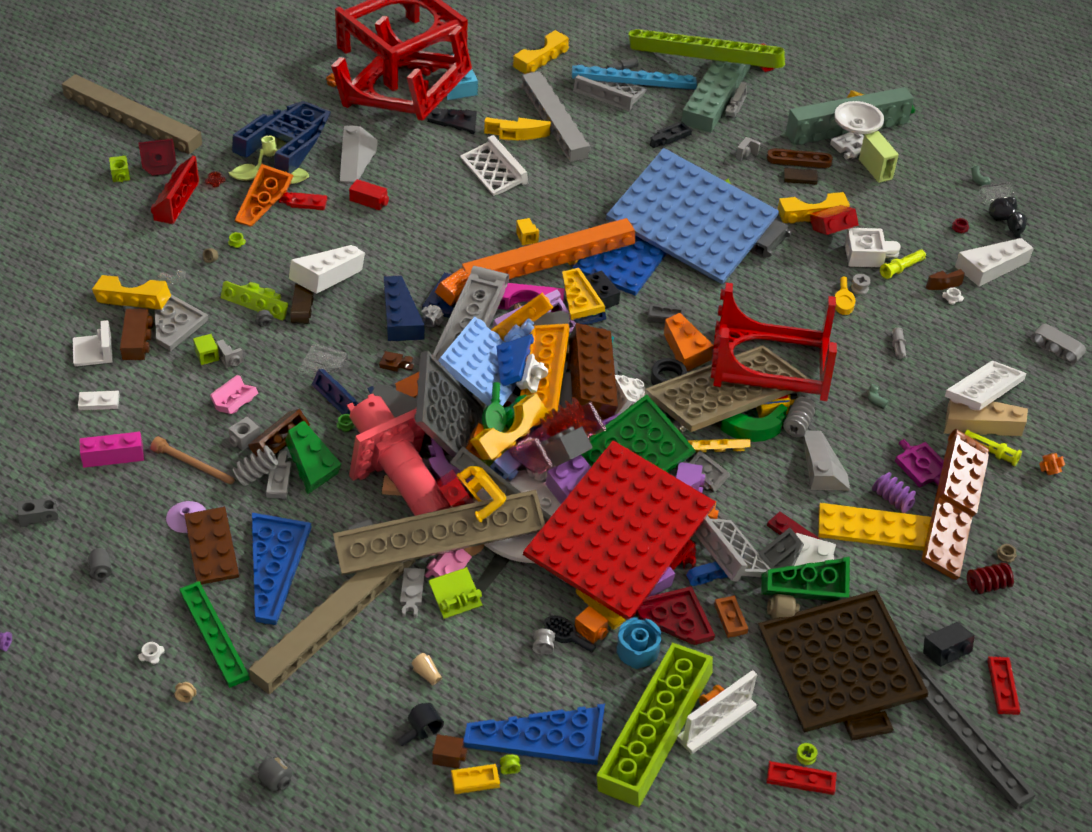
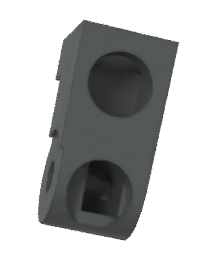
(36, 511)

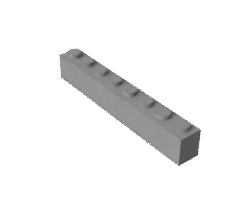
(552, 110)

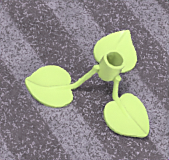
(269, 147)

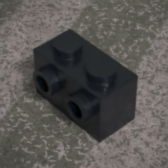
(604, 288)
(948, 644)

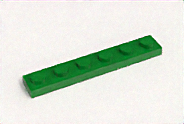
(214, 634)

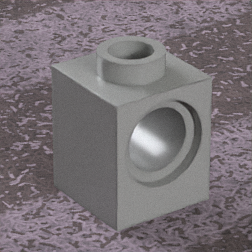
(243, 433)

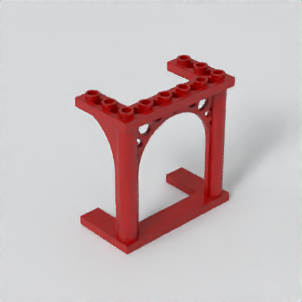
(348, 24)
(422, 103)
(735, 323)

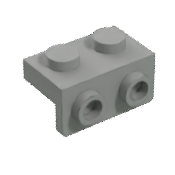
(714, 473)

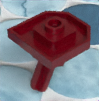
(157, 156)

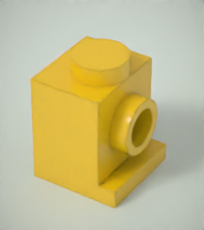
(527, 231)

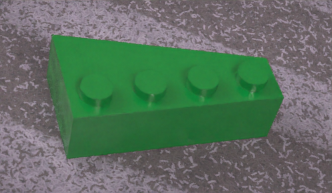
(816, 581)

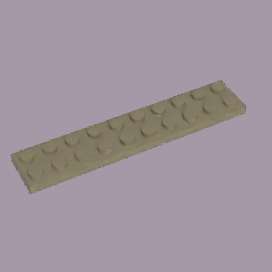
(436, 533)

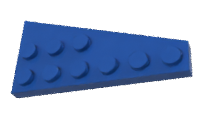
(276, 555)
(549, 735)

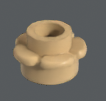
(185, 689)

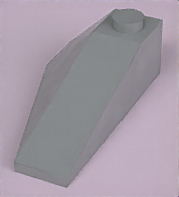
(822, 464)

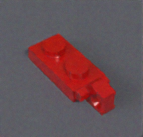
(304, 201)

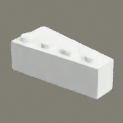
(993, 261)
(326, 268)

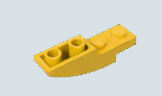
(522, 130)

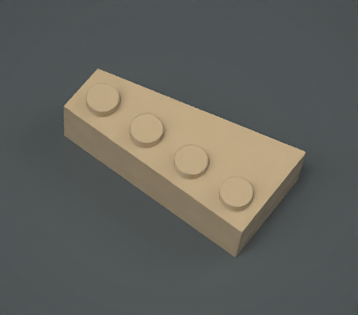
(992, 419)

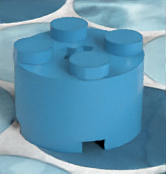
(638, 642)

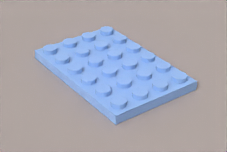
(474, 361)

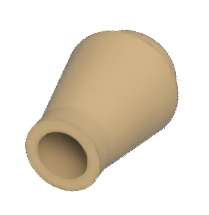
(425, 668)

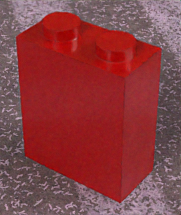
(834, 219)

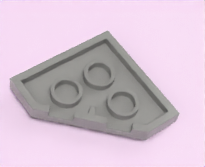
(177, 322)

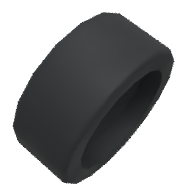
(666, 364)

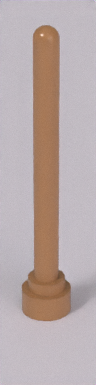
(160, 445)

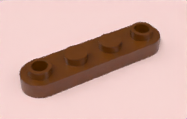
(799, 158)

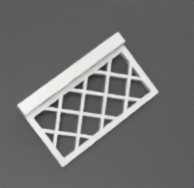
(505, 161)
(718, 714)

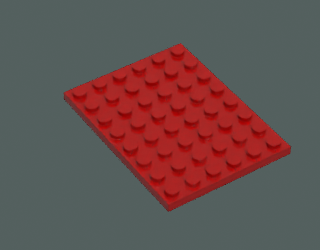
(619, 530)

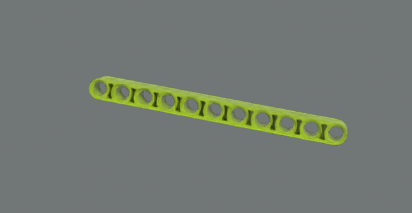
(707, 48)

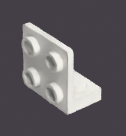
(93, 349)
(628, 392)

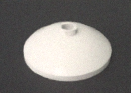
(859, 117)

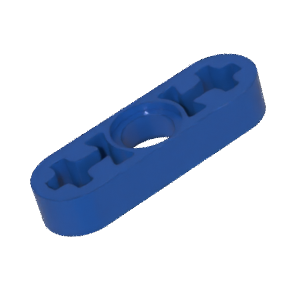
(705, 573)

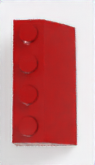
(176, 192)

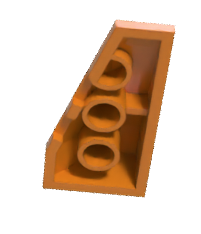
(264, 192)

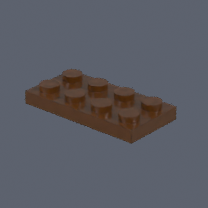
(211, 545)

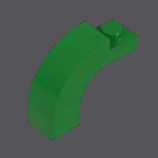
(755, 429)

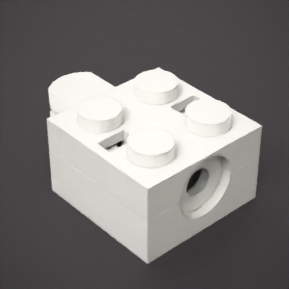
(868, 248)

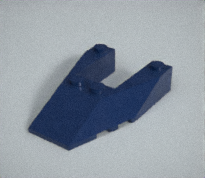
(297, 125)

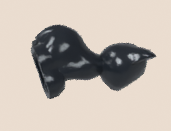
(1005, 209)

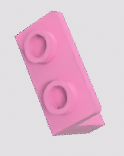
(232, 395)
(447, 563)

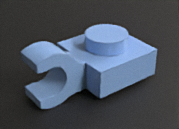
(518, 332)

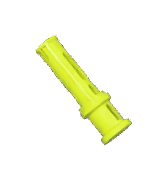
(898, 265)
(1001, 450)

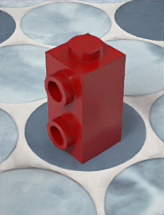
(368, 194)

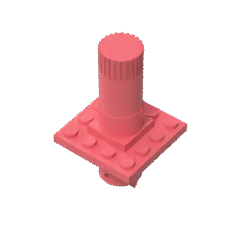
(394, 447)

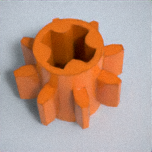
(1052, 463)

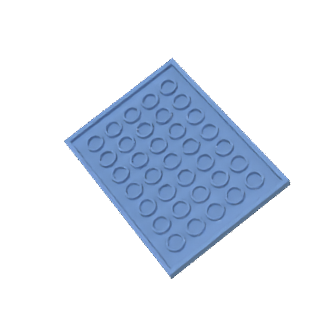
(693, 215)

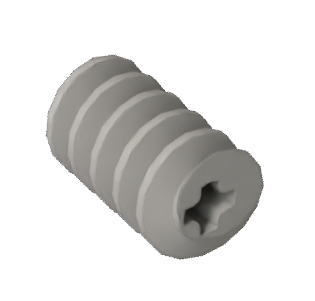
(799, 417)
(256, 467)

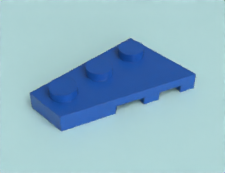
(512, 359)

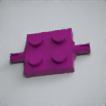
(920, 463)

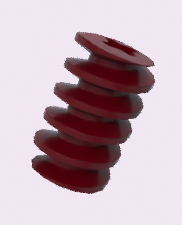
(990, 578)

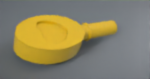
(844, 298)

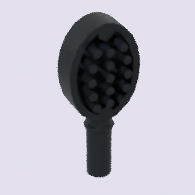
(566, 632)

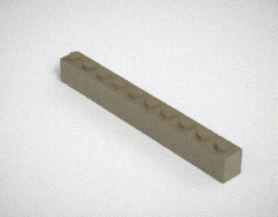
(131, 113)
(322, 625)

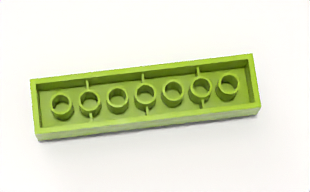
(654, 725)

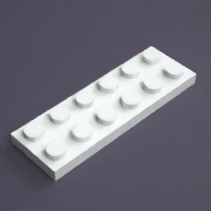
(985, 385)

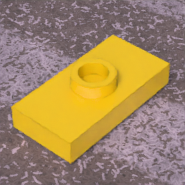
(475, 779)

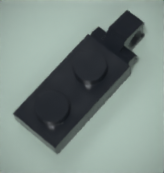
(670, 134)

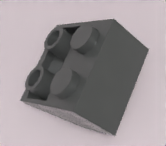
(566, 446)

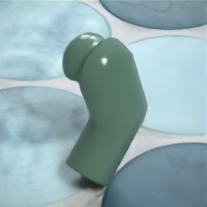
(979, 179)
(874, 397)

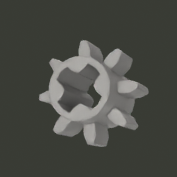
(432, 316)

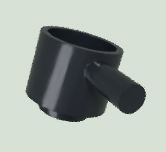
(419, 717)

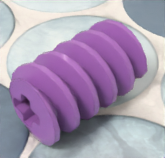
(894, 492)

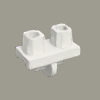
(532, 374)

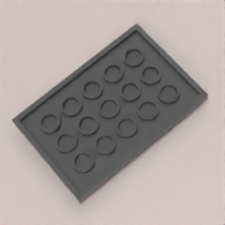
(445, 406)

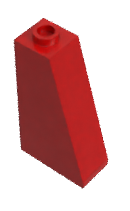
(454, 490)

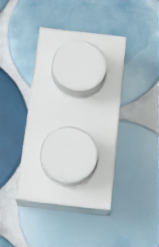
(98, 400)

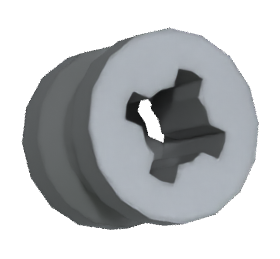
(860, 284)
(543, 641)

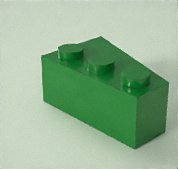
(311, 456)

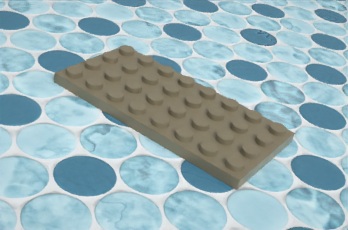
(698, 403)

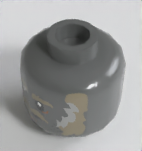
(275, 773)

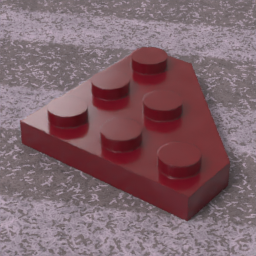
(678, 615)

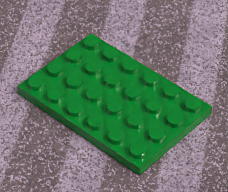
(646, 433)

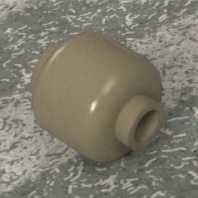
(782, 606)

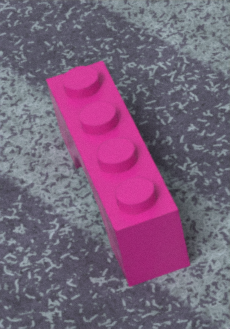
(524, 293)

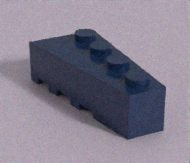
(401, 312)

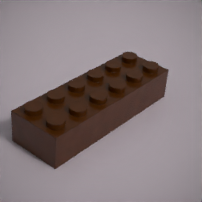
(593, 369)

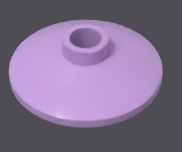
(175, 516)

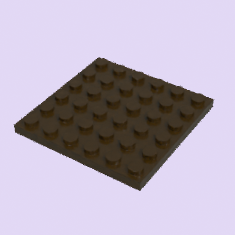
(842, 661)

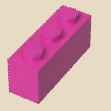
(111, 449)

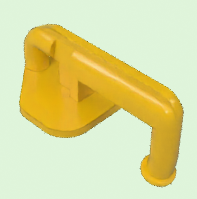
(482, 480)

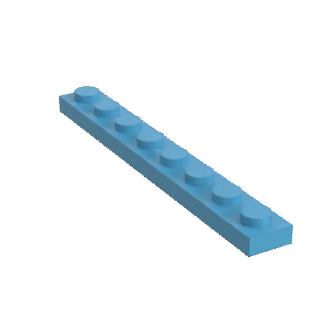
(634, 77)

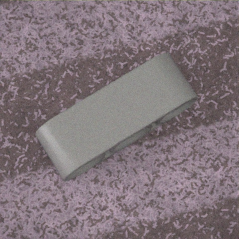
(1058, 343)

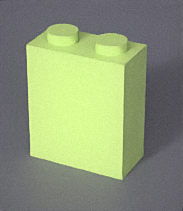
(878, 156)

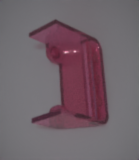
(531, 452)

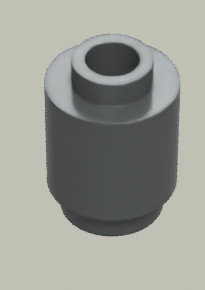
(99, 564)

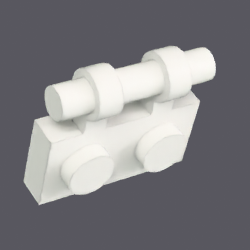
(848, 143)

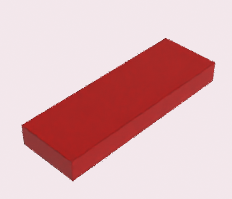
(1003, 685)
(801, 778)

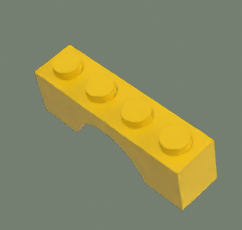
(529, 60)
(794, 210)
(149, 295)
(527, 412)

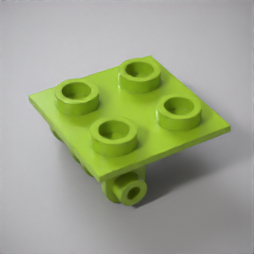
(455, 593)

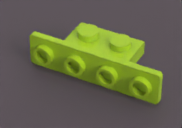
(255, 298)

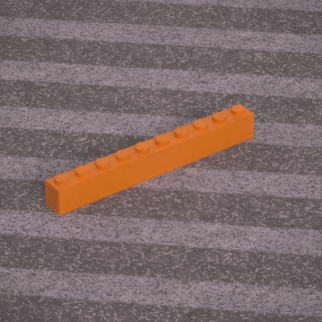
(559, 250)

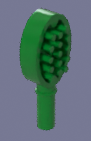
(494, 414)

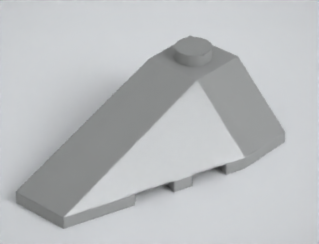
(357, 151)

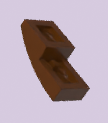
(943, 281)

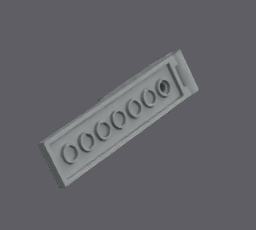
(478, 299)

